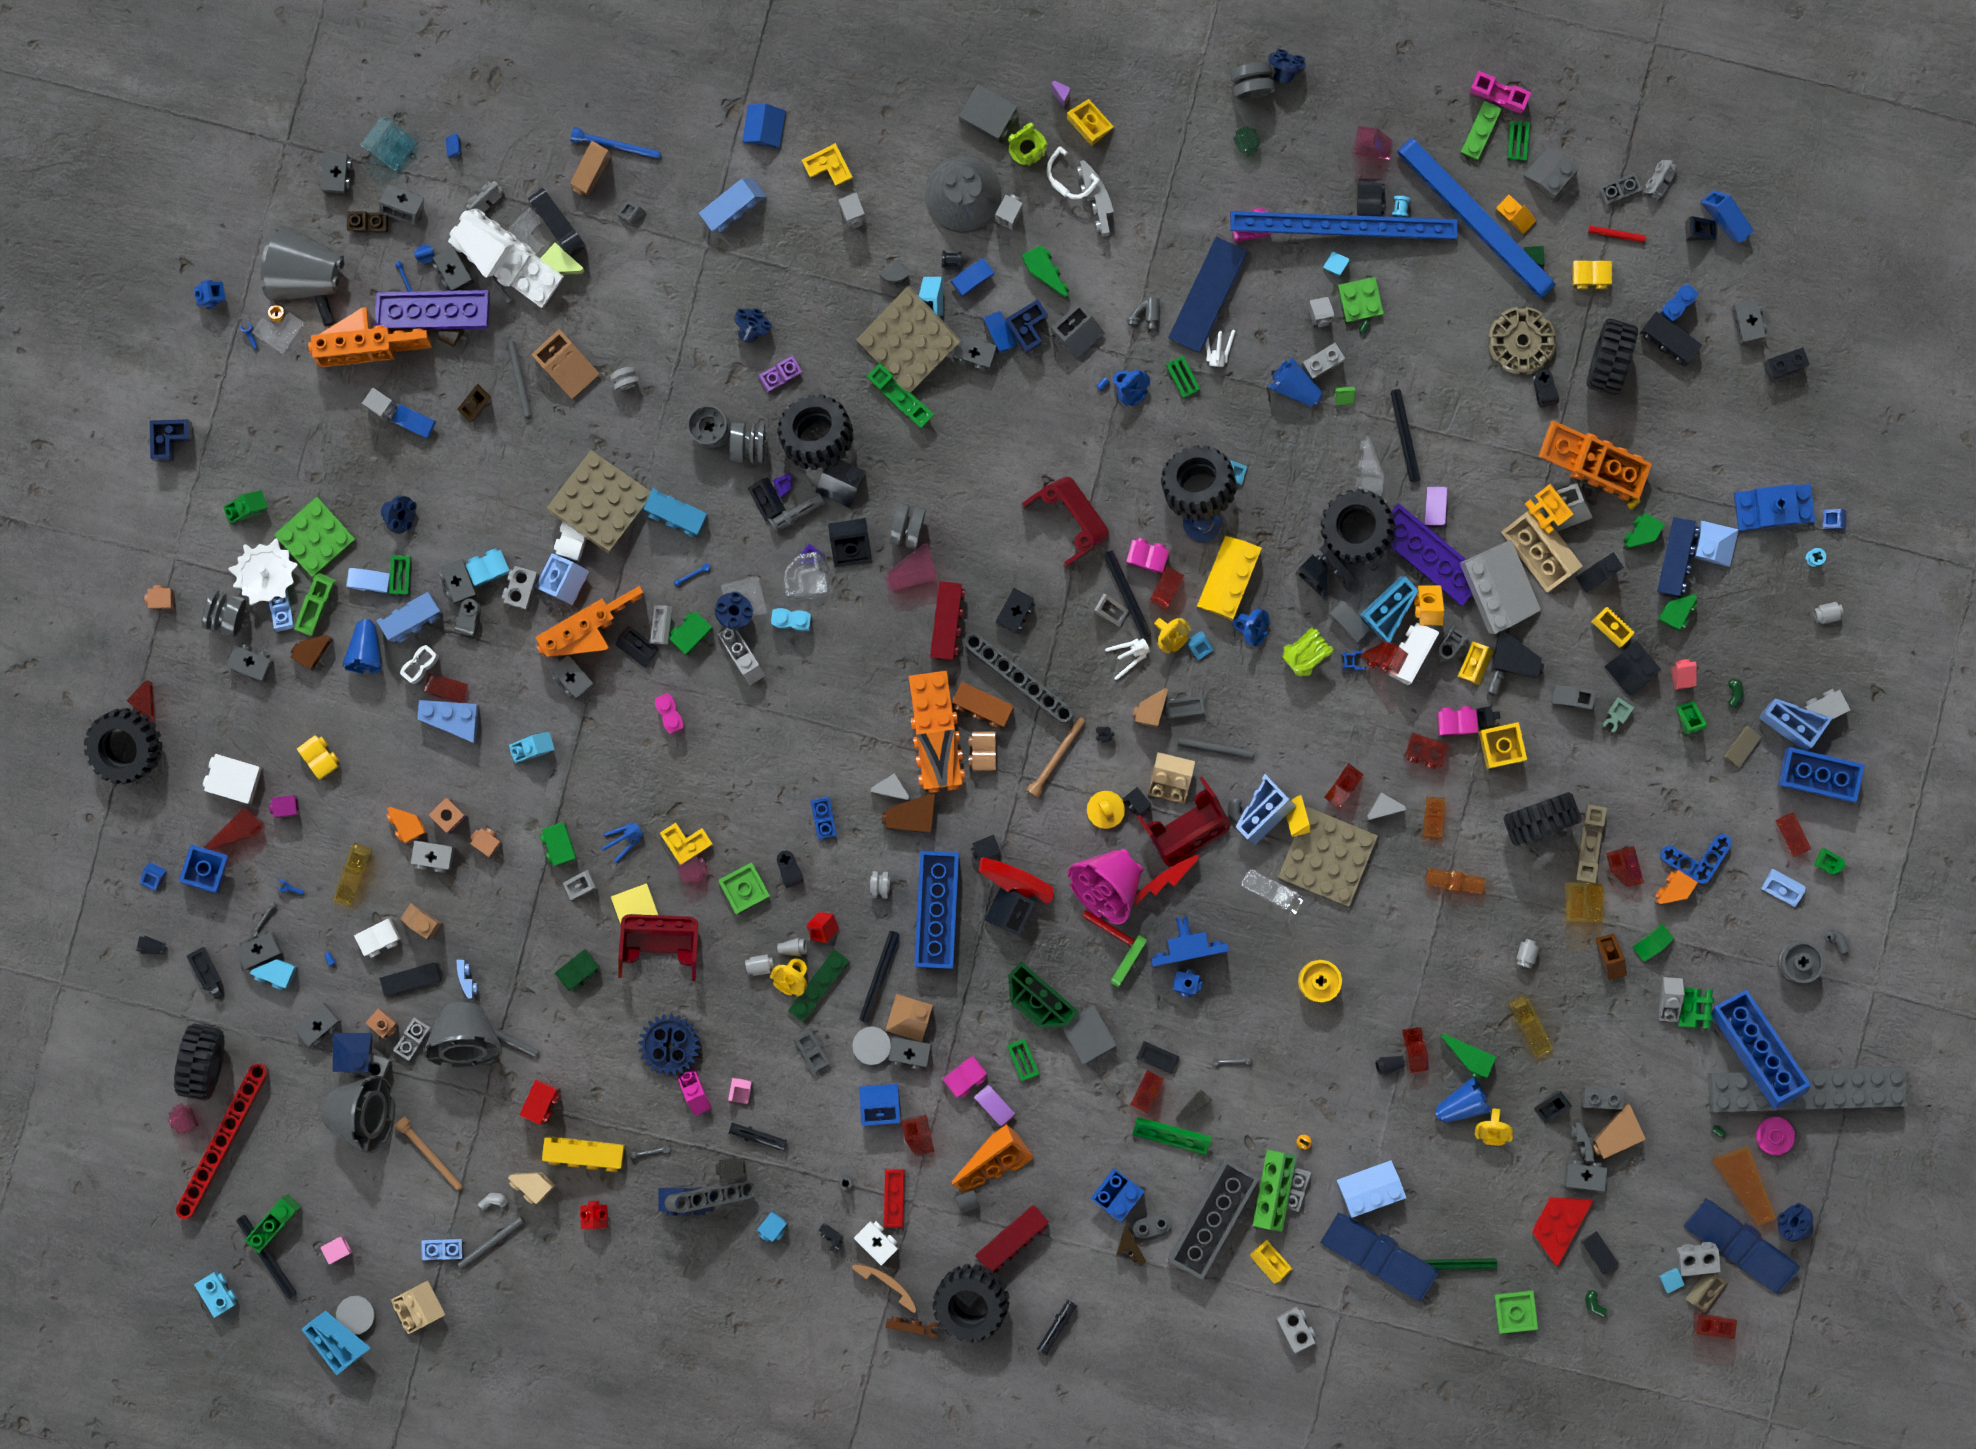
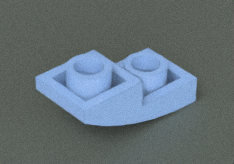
(367, 580)
(281, 613)
(468, 985)
(441, 1249)

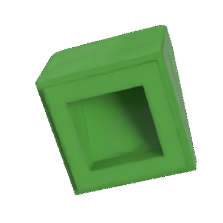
(1344, 395)

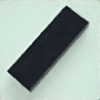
(410, 979)

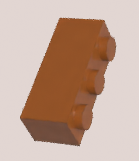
(982, 705)

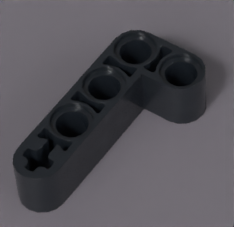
(556, 222)

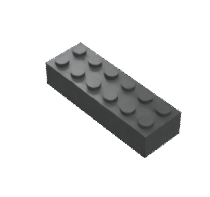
(1213, 1219)

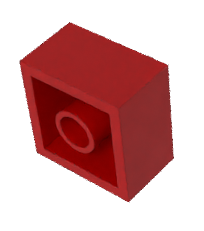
(540, 1101)

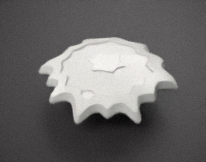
(263, 572)

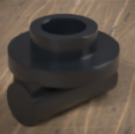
(1104, 733)

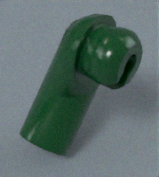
(1592, 1303)

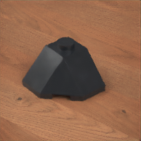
(1315, 574)

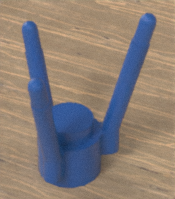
(632, 833)

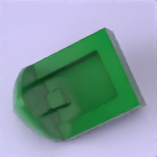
(1829, 862)

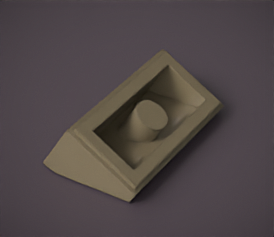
(1742, 746)
(1706, 1291)

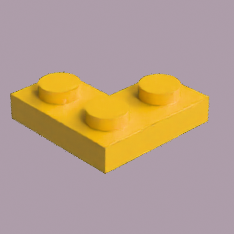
(830, 160)
(683, 847)

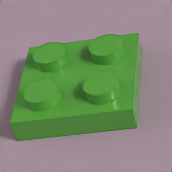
(1360, 300)
(744, 888)
(1515, 1311)

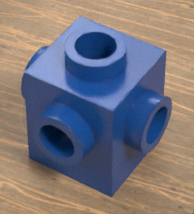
(209, 294)
(1181, 977)

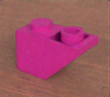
(694, 1092)

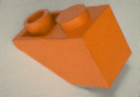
(408, 825)
(1677, 888)

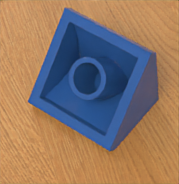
(764, 125)

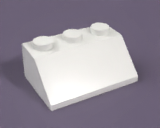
(1417, 645)

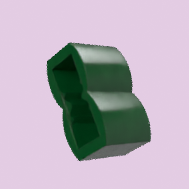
(577, 970)

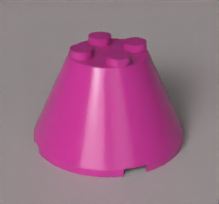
(1107, 884)

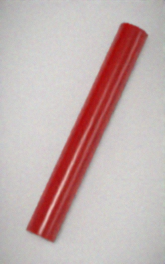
(1616, 234)
(1109, 928)

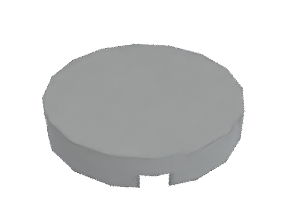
(871, 1045)
(356, 1314)

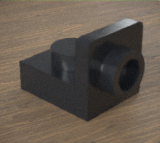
(829, 1233)

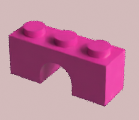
(1488, 88)

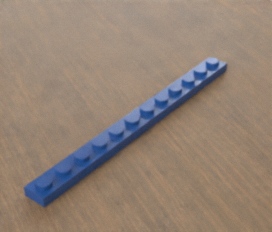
(1343, 225)

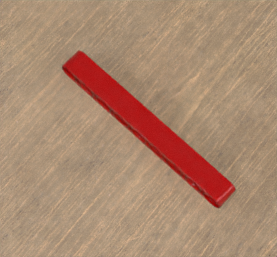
(215, 1147)

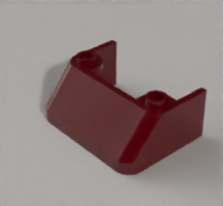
(1093, 527)
(1190, 830)
(658, 935)

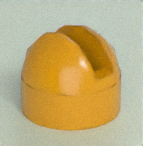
(272, 313)
(1302, 1146)

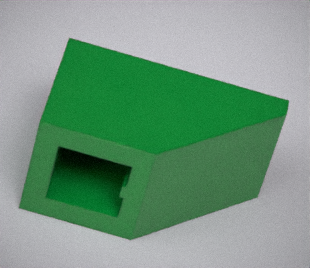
(245, 506)
(1645, 531)
(1676, 611)

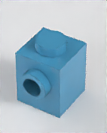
(772, 1227)

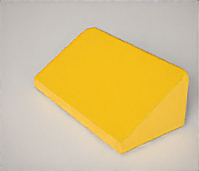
(1476, 663)
(1297, 818)
(1270, 1262)

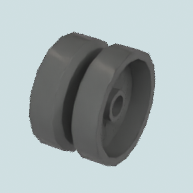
(1252, 80)
(906, 525)
(1812, 962)

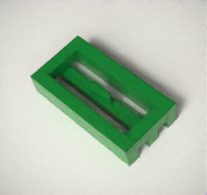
(1519, 124)
(1176, 362)
(399, 591)
(1016, 1044)

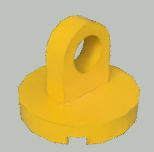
(1173, 634)
(1105, 809)
(788, 979)
(1494, 1131)

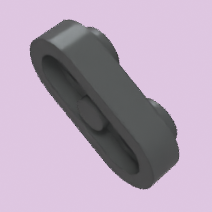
(1151, 1224)

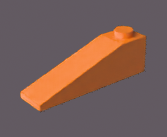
(997, 1155)

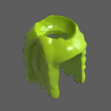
(1033, 135)
(1306, 652)

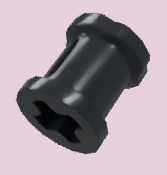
(951, 259)

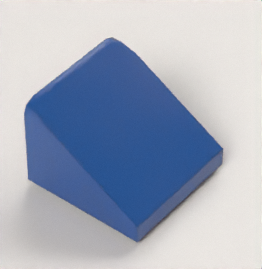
(453, 145)
(1834, 519)
(152, 876)

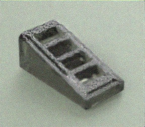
(1198, 1101)

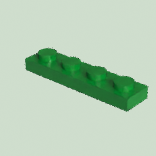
(1171, 1135)

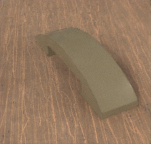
(1590, 843)

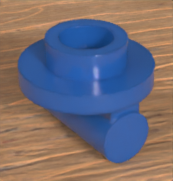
(424, 254)

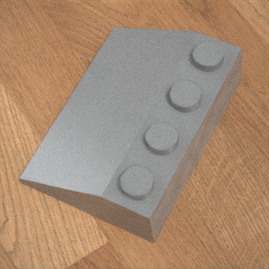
(1500, 587)

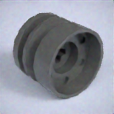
(698, 426)
(747, 442)
(219, 612)

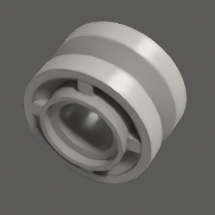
(624, 378)
(880, 884)

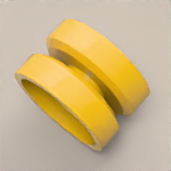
(1331, 981)

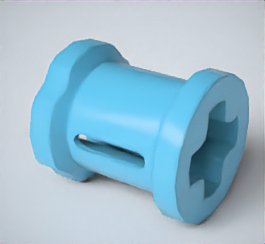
(1401, 206)
(1821, 555)

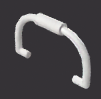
(1059, 187)

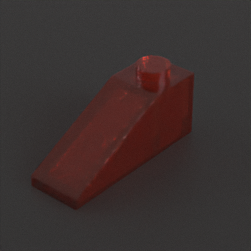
(239, 828)

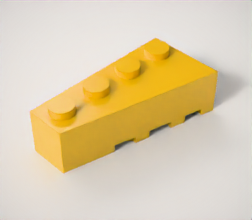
(583, 1152)

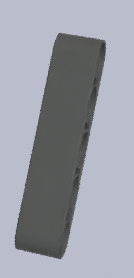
(702, 1196)

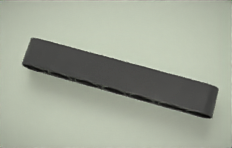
(1014, 669)

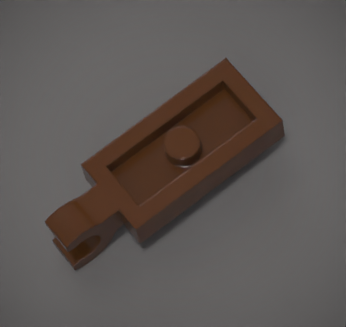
(914, 1326)

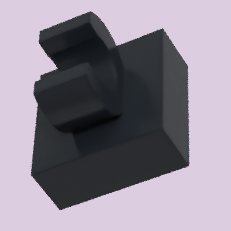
(1487, 716)

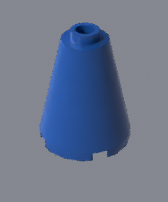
(1295, 384)
(363, 649)
(1463, 1103)

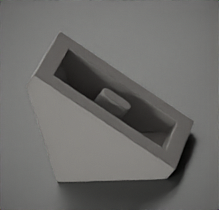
(1111, 610)
(891, 787)
(1384, 806)
(580, 885)

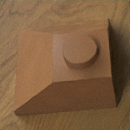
(1150, 709)
(909, 1017)

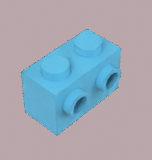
(216, 1293)

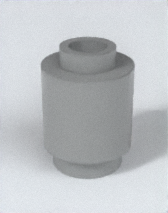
(1828, 613)
(1527, 953)
(759, 965)

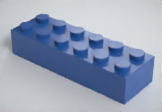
(936, 909)
(1760, 1050)

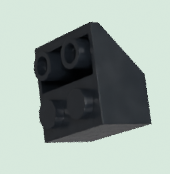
(1010, 911)

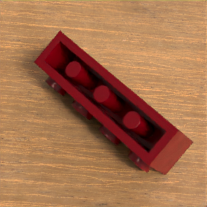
(946, 621)
(1012, 1238)

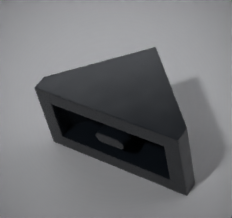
(1700, 229)
(1552, 1106)

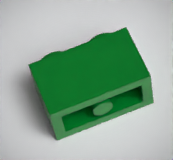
(690, 633)
(558, 844)

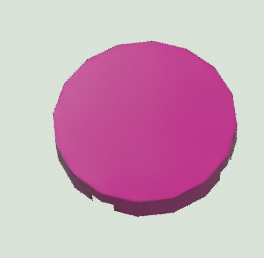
(1775, 1135)

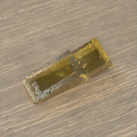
(352, 874)
(1530, 1025)

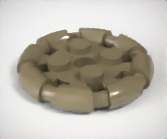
(1513, 348)

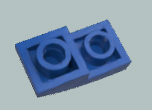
(972, 277)
(413, 421)
(823, 817)

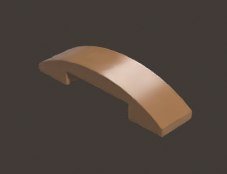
(906, 1300)

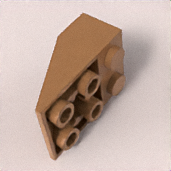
(565, 364)

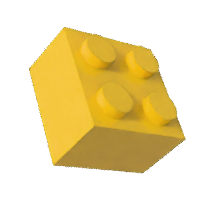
(1502, 745)

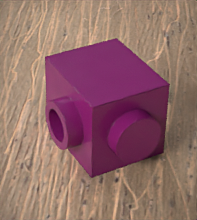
(284, 806)

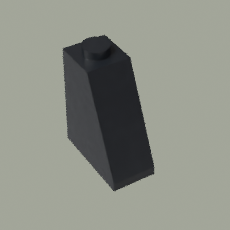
(1599, 572)
(1515, 658)

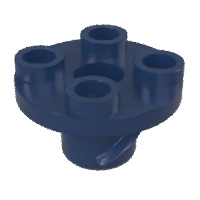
(1286, 65)
(751, 324)
(399, 514)
(1202, 530)
(733, 610)
(1796, 1223)

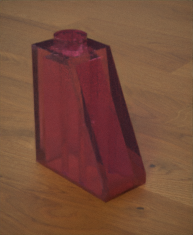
(1371, 143)
(912, 571)

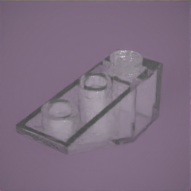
(1370, 470)
(1272, 891)

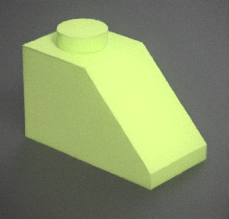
(561, 261)

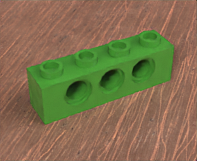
(1274, 1190)

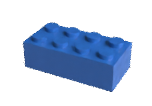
(1820, 775)

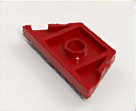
(1559, 1224)

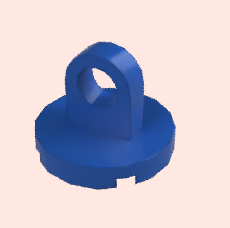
(1133, 386)
(1253, 626)

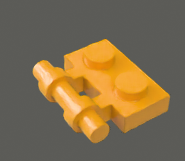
(1553, 504)

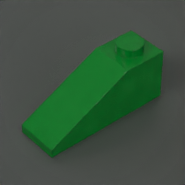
(1472, 1058)

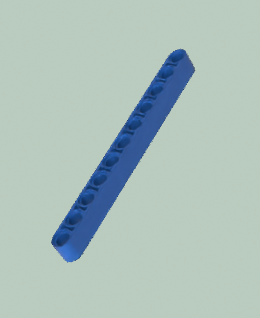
(1476, 218)

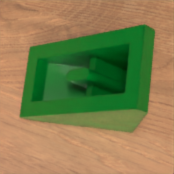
(1690, 718)
(1653, 943)

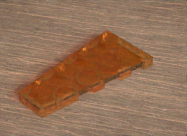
(1743, 1177)

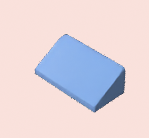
(1783, 887)

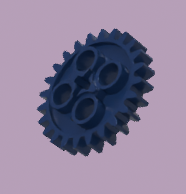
(651, 1043)

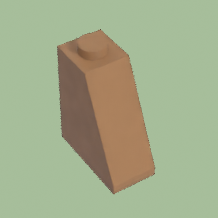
(590, 169)
(421, 922)
(1618, 1133)

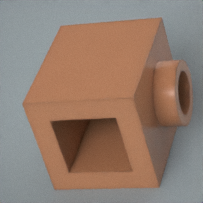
(159, 598)
(485, 841)
(382, 1023)

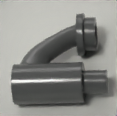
(1152, 312)

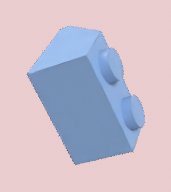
(562, 579)

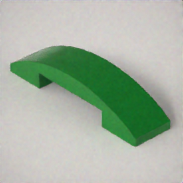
(899, 397)

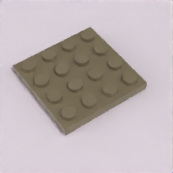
(909, 339)
(599, 501)
(1328, 858)

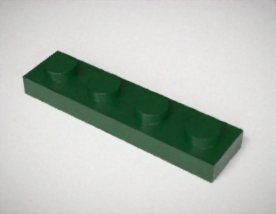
(818, 985)

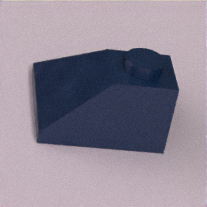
(352, 1052)

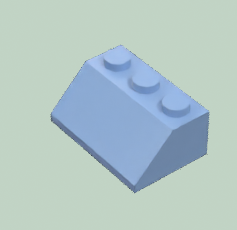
(1371, 1189)

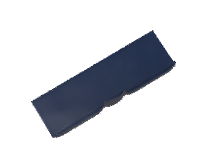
(1208, 294)
(1742, 1246)
(1379, 1256)

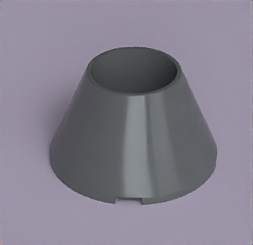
(462, 1037)
(361, 1113)

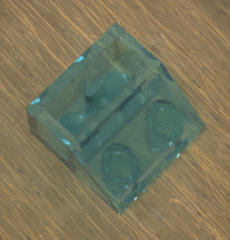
(389, 143)

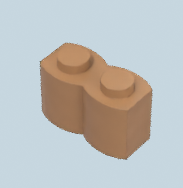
(983, 751)

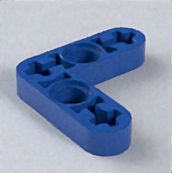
(1694, 865)

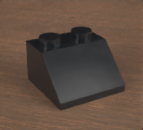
(840, 482)
(850, 542)
(1632, 668)

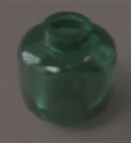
(1247, 140)

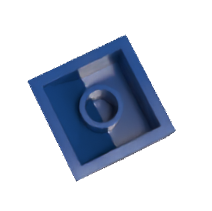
(204, 869)

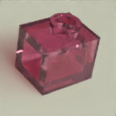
(692, 870)
(182, 1118)

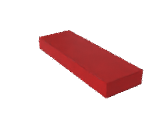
(894, 1198)

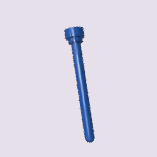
(580, 136)

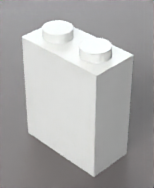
(232, 779)

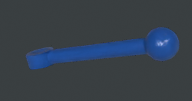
(399, 264)
(705, 567)

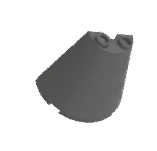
(298, 266)

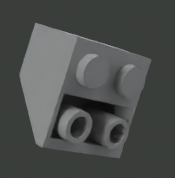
(1576, 500)

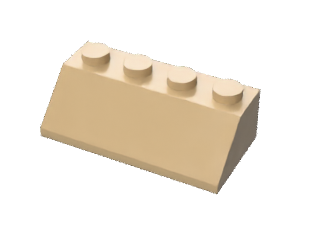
(1542, 553)

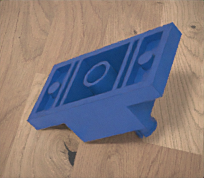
(1774, 507)
(1187, 946)

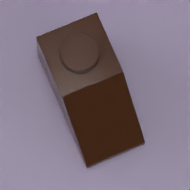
(310, 651)
(1611, 957)

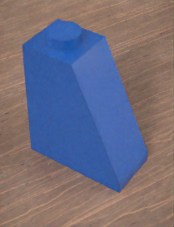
(1727, 215)

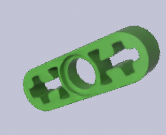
(1128, 961)

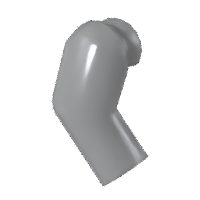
(493, 1198)

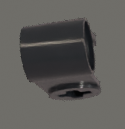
(1545, 391)
(791, 872)

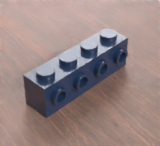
(1677, 557)

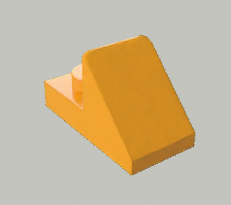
(1515, 214)

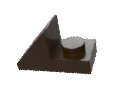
(475, 403)
(1126, 1242)

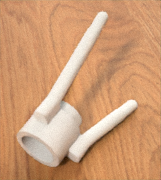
(1217, 358)
(1138, 648)

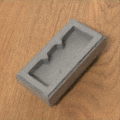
(661, 624)

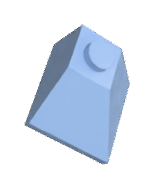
(1715, 543)

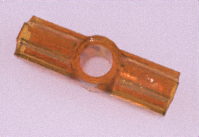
(1455, 881)

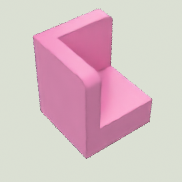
(740, 1091)
(336, 1249)

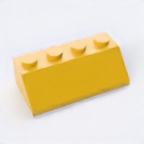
(1229, 577)

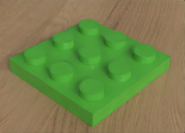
(314, 537)

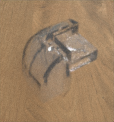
(807, 576)

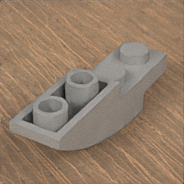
(1102, 203)

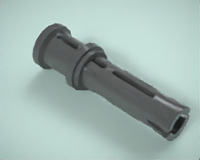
(788, 520)

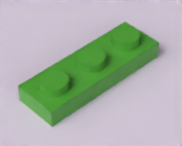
(1480, 130)

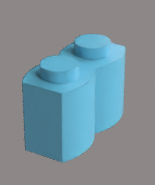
(487, 568)
(786, 619)

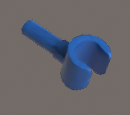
(249, 333)
(288, 887)

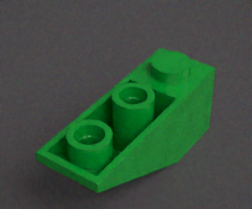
(1040, 267)
(273, 1223)

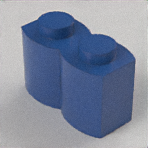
(1681, 300)

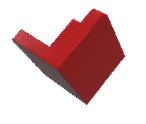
(822, 927)

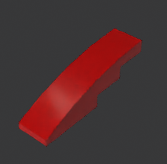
(1171, 876)
(1012, 877)

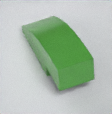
(315, 604)

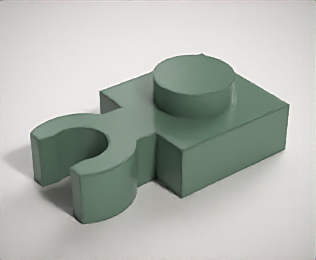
(1619, 712)

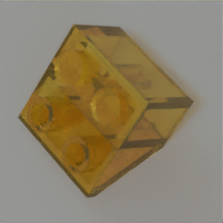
(1583, 902)

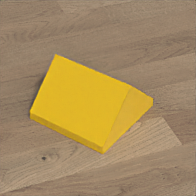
(1089, 122)

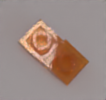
(1433, 817)

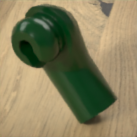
(1738, 692)

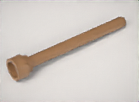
(1036, 787)
(404, 1126)

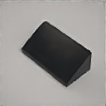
(766, 499)
(636, 646)
(1599, 1252)

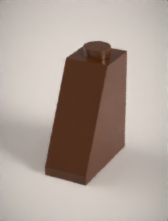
(911, 815)

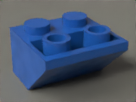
(879, 1104)
(1117, 1194)

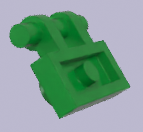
(1691, 1005)

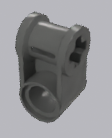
(468, 622)
(1453, 640)

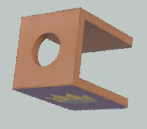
(457, 816)

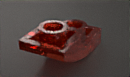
(445, 687)
(1793, 834)

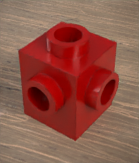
(594, 1215)

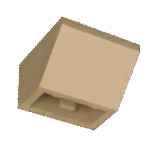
(1171, 778)
(533, 1185)
(417, 1307)

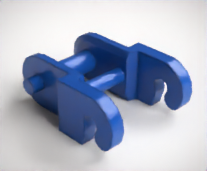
(1353, 660)

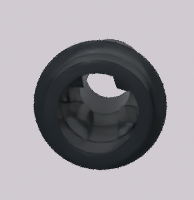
(148, 945)
(1389, 1064)

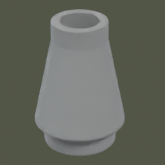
(794, 947)

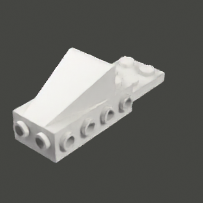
(504, 256)

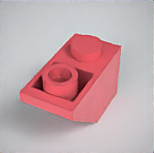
(1684, 674)

